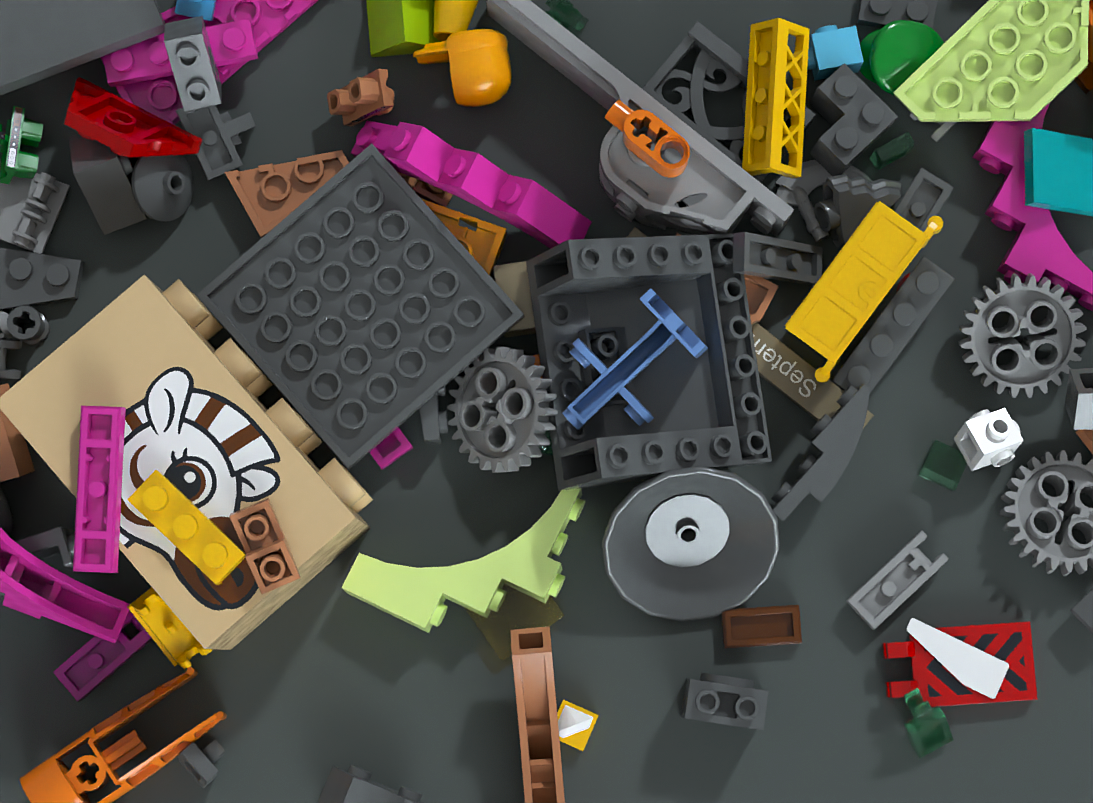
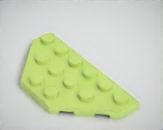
(1002, 63)

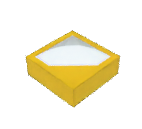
(575, 724)

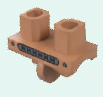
(362, 98)

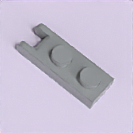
(894, 582)

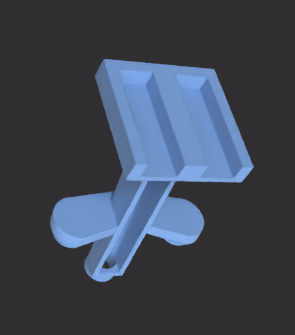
(630, 364)

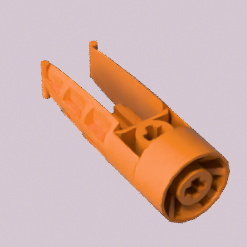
(57, 783)

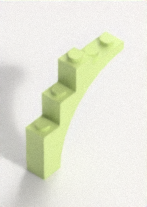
(524, 564)

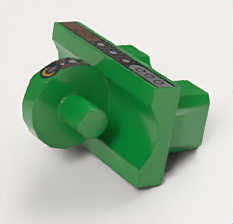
(17, 132)

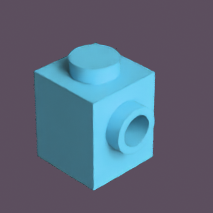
(831, 49)

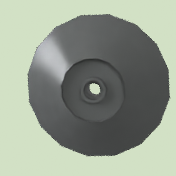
(694, 571)

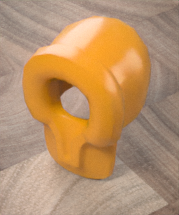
(477, 65)

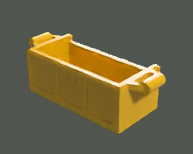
(857, 282)

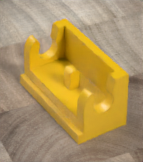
(166, 629)

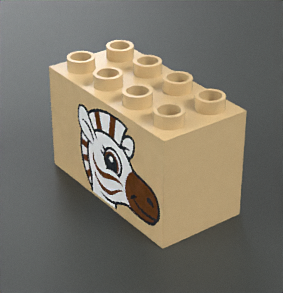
(207, 432)

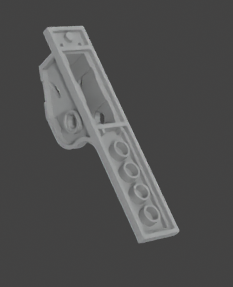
(712, 184)

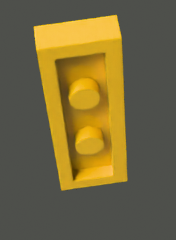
(187, 527)

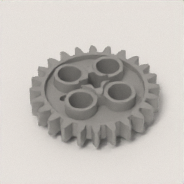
(1020, 301)
(502, 410)
(1030, 501)

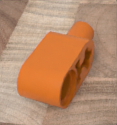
(626, 120)

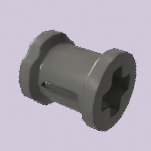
(23, 315)

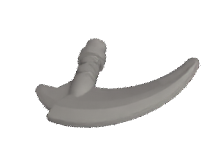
(796, 192)

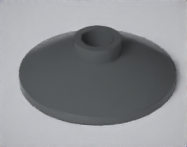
(162, 186)

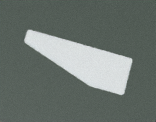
(968, 664)

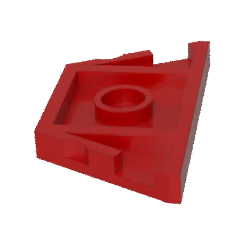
(125, 126)

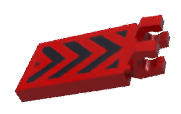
(941, 688)

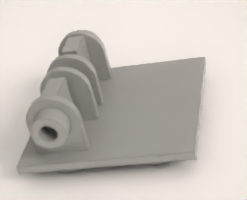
(30, 210)

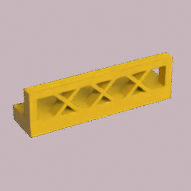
(769, 96)

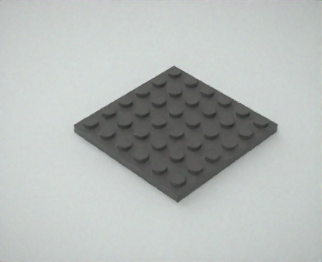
(360, 306)

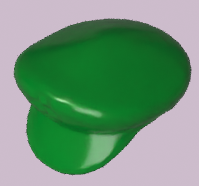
(897, 52)

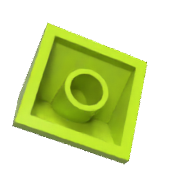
(399, 26)

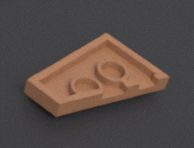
(278, 189)

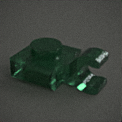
(566, 14)
(928, 727)

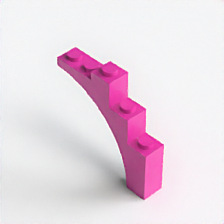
(475, 179)
(1038, 243)
(46, 592)

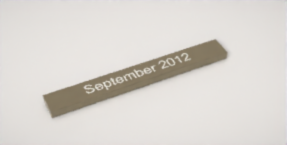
(791, 373)

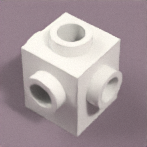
(988, 439)

